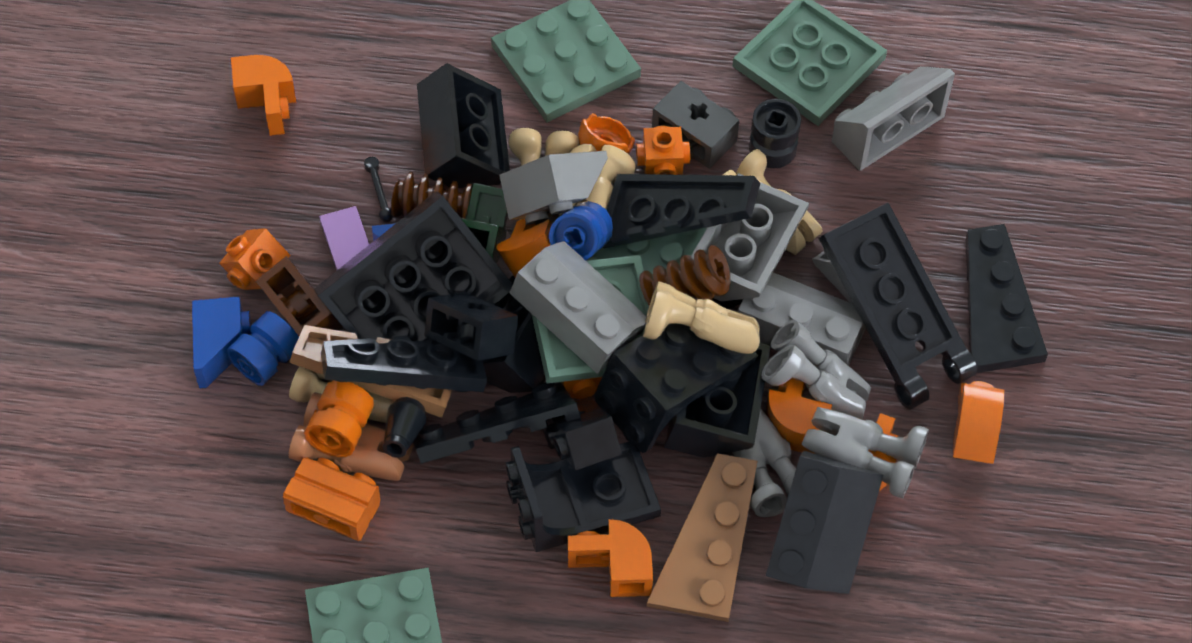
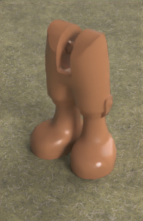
(366, 458)

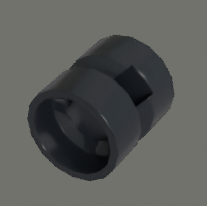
(775, 131)

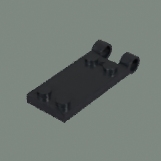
(896, 301)

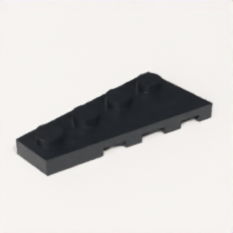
(672, 204)
(999, 308)
(402, 363)
(496, 422)

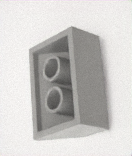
(893, 115)
(756, 243)
(577, 304)
(830, 320)

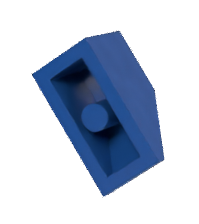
(215, 328)

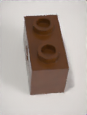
(296, 298)

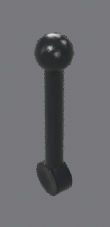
(372, 166)

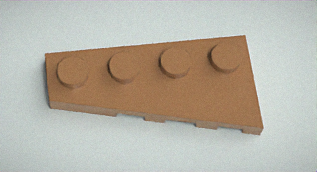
(308, 355)
(707, 553)

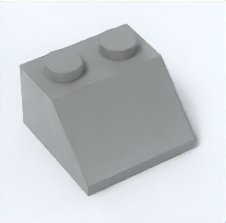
(550, 184)

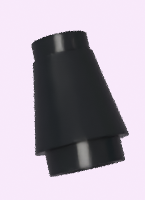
(403, 425)

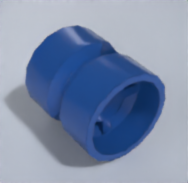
(583, 228)
(259, 353)

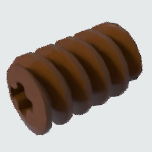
(409, 195)
(696, 277)

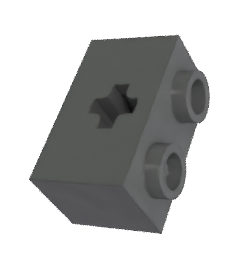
(703, 123)

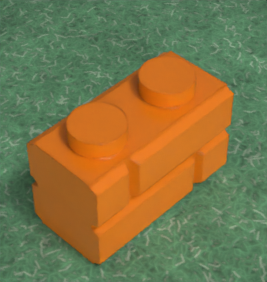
(332, 497)

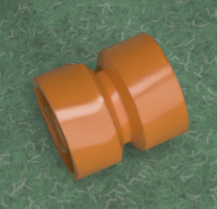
(339, 418)

